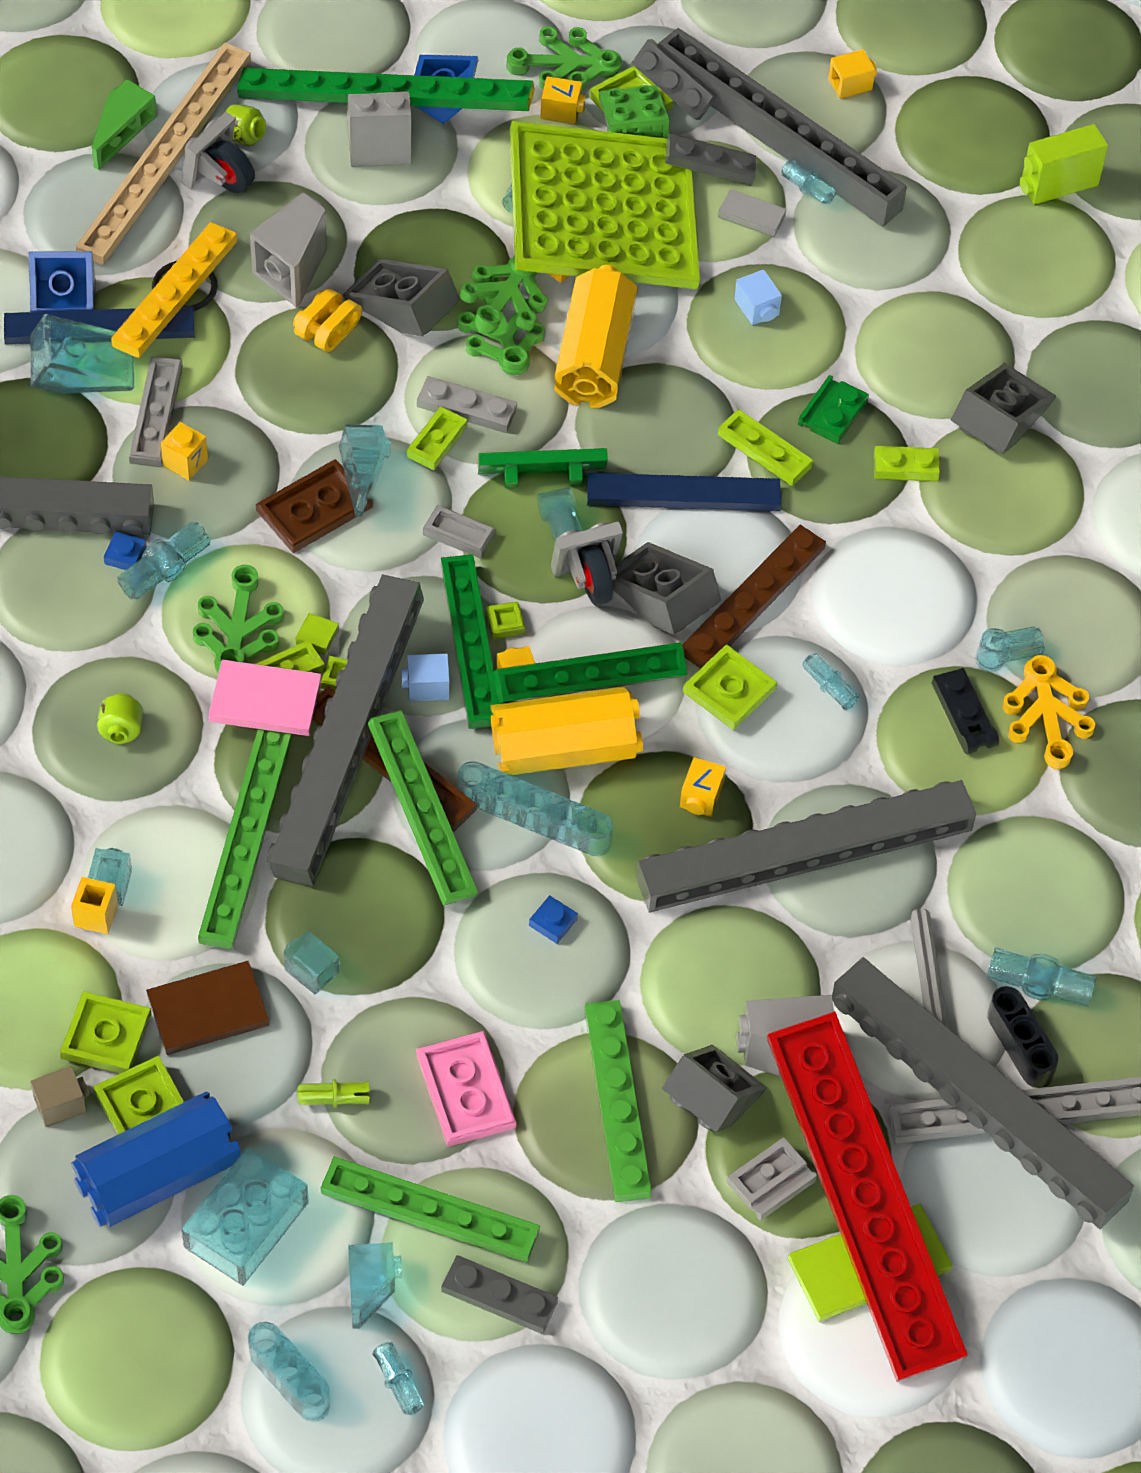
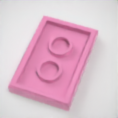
(265, 697)
(465, 1088)

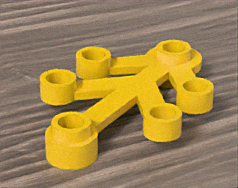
(1049, 709)

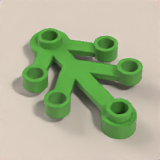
(599, 62)
(489, 316)
(512, 358)
(238, 627)
(16, 1272)

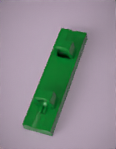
(542, 461)

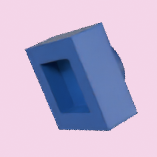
(124, 551)
(553, 919)

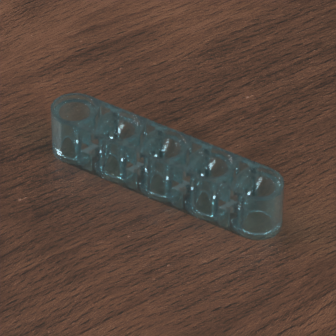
(543, 821)

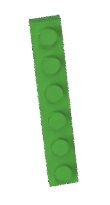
(422, 808)
(617, 1101)
(430, 1209)

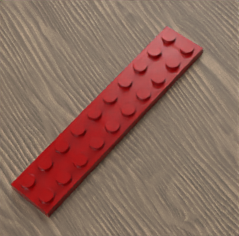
(866, 1197)

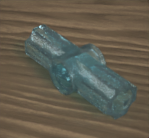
(163, 560)
(1041, 977)

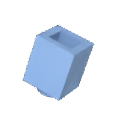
(758, 297)
(426, 677)

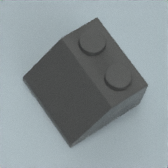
(712, 1088)

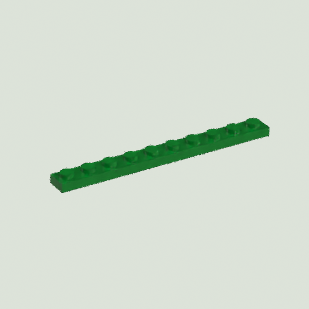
(423, 90)

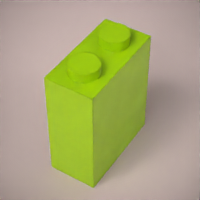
(1063, 164)

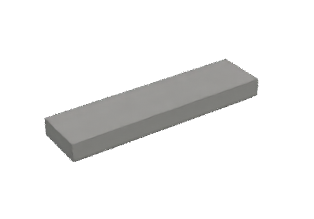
(155, 411)

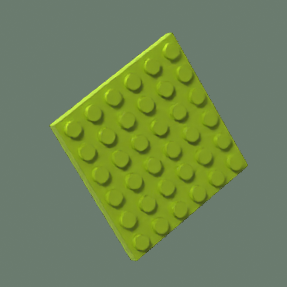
(601, 202)

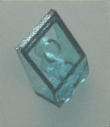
(77, 358)

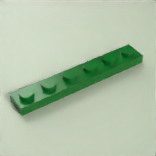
(470, 638)
(590, 673)

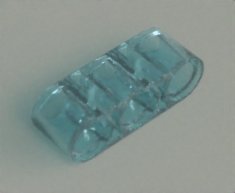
(293, 1387)

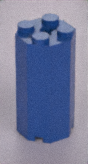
(155, 1159)

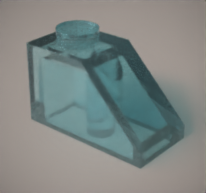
(371, 1278)

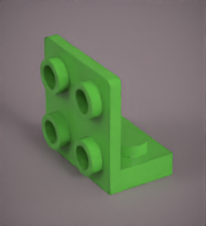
(635, 111)

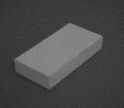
(752, 213)
(459, 531)

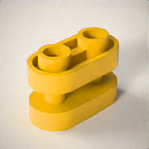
(327, 319)

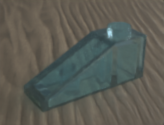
(363, 456)

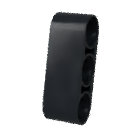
(1022, 1052)

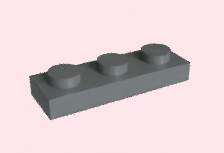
(674, 79)
(710, 159)
(499, 1294)

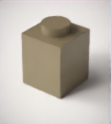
(59, 1095)

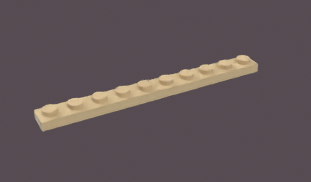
(163, 153)

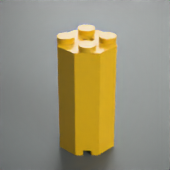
(596, 337)
(566, 731)

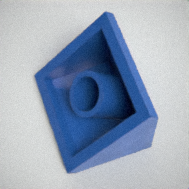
(445, 67)
(61, 280)

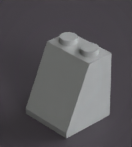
(379, 128)
(290, 247)
(770, 1016)

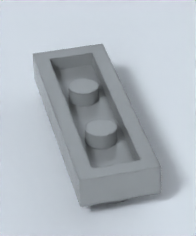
(469, 403)

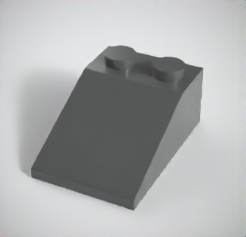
(405, 295)
(1001, 407)
(666, 587)

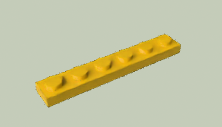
(174, 290)

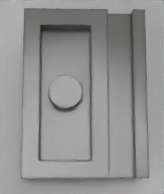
(771, 1178)

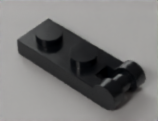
(964, 711)

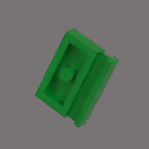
(833, 409)

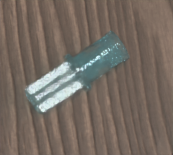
(808, 182)
(830, 681)
(398, 1378)

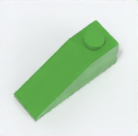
(123, 117)

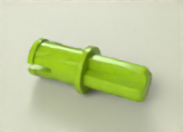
(333, 1093)

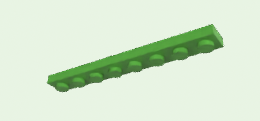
(244, 839)

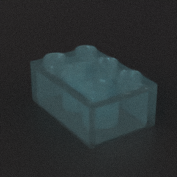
(245, 1216)

